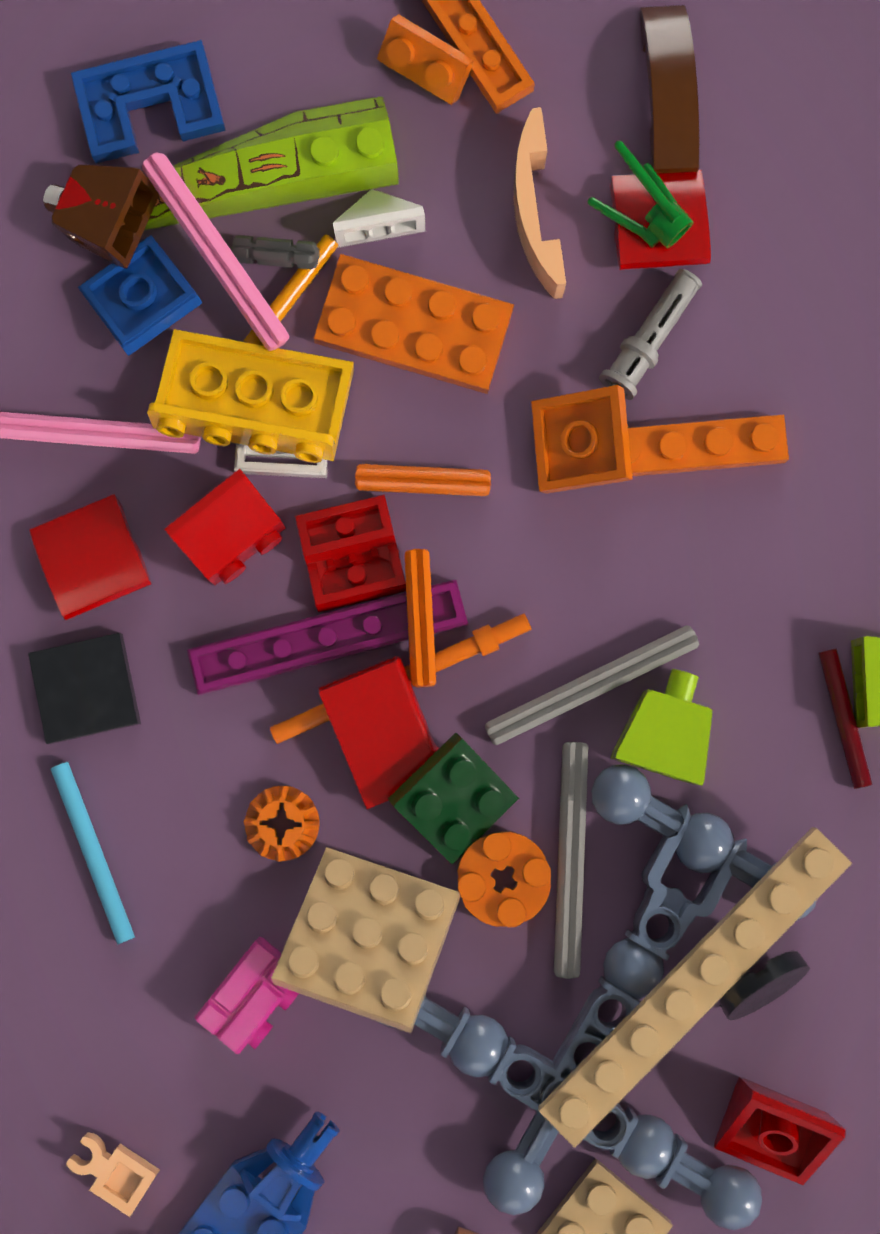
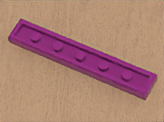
(317, 640)

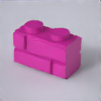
(246, 999)

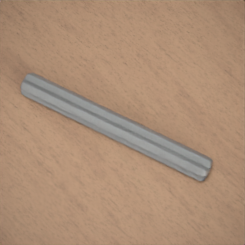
(591, 685)
(571, 860)

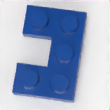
(166, 75)

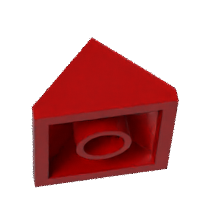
(777, 1132)

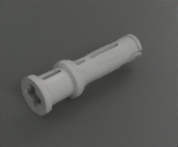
(637, 352)

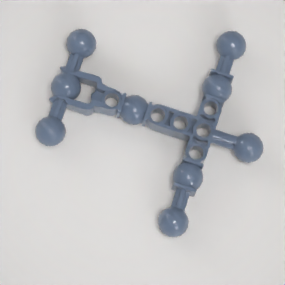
(631, 971)

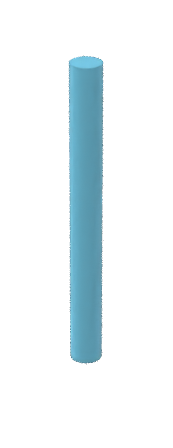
(92, 853)

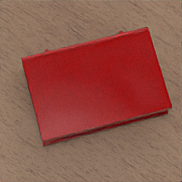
(378, 728)

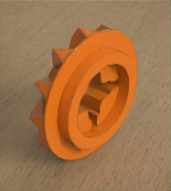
(297, 807)

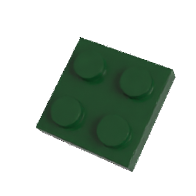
(453, 798)

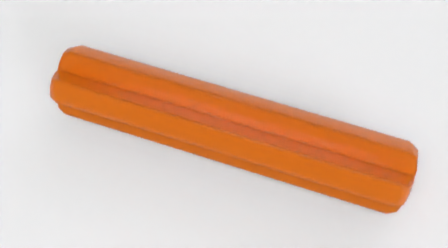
(422, 480)
(420, 618)

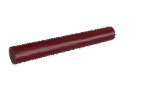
(845, 718)

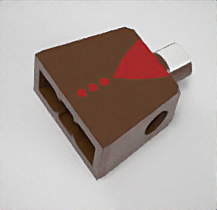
(103, 209)

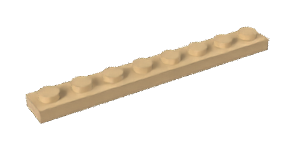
(693, 986)

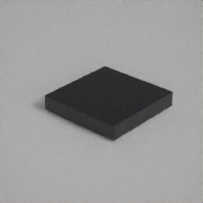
(84, 688)

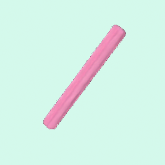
(215, 251)
(92, 433)

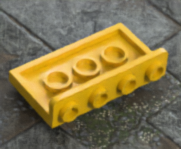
(252, 396)

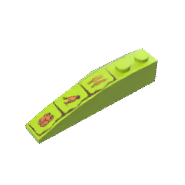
(292, 161)

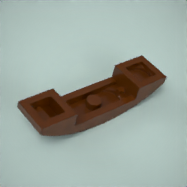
(672, 88)

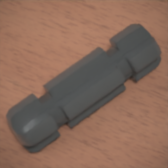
(275, 252)

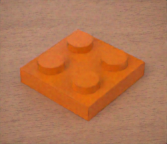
(581, 439)

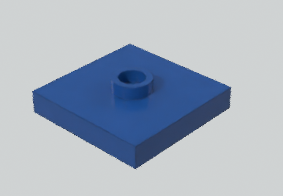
(140, 299)

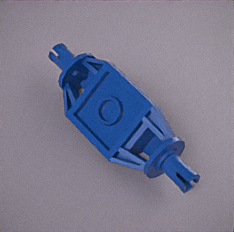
(272, 1204)

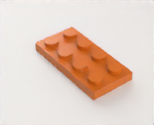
(413, 323)

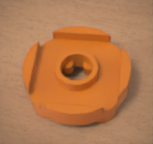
(530, 872)

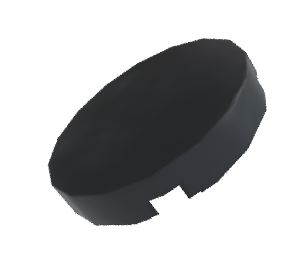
(762, 988)

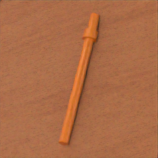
(484, 641)

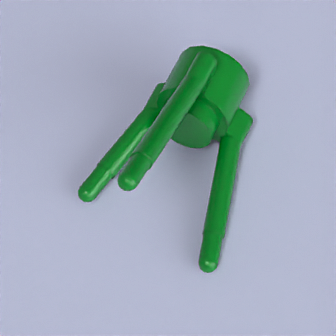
(666, 219)

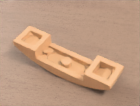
(543, 256)

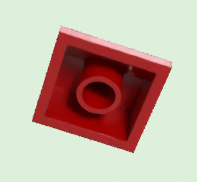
(227, 529)

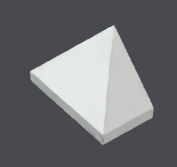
(378, 218)

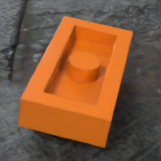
(425, 59)

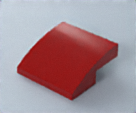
(635, 202)
(351, 553)
(89, 557)

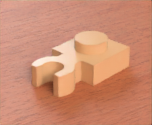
(120, 1176)

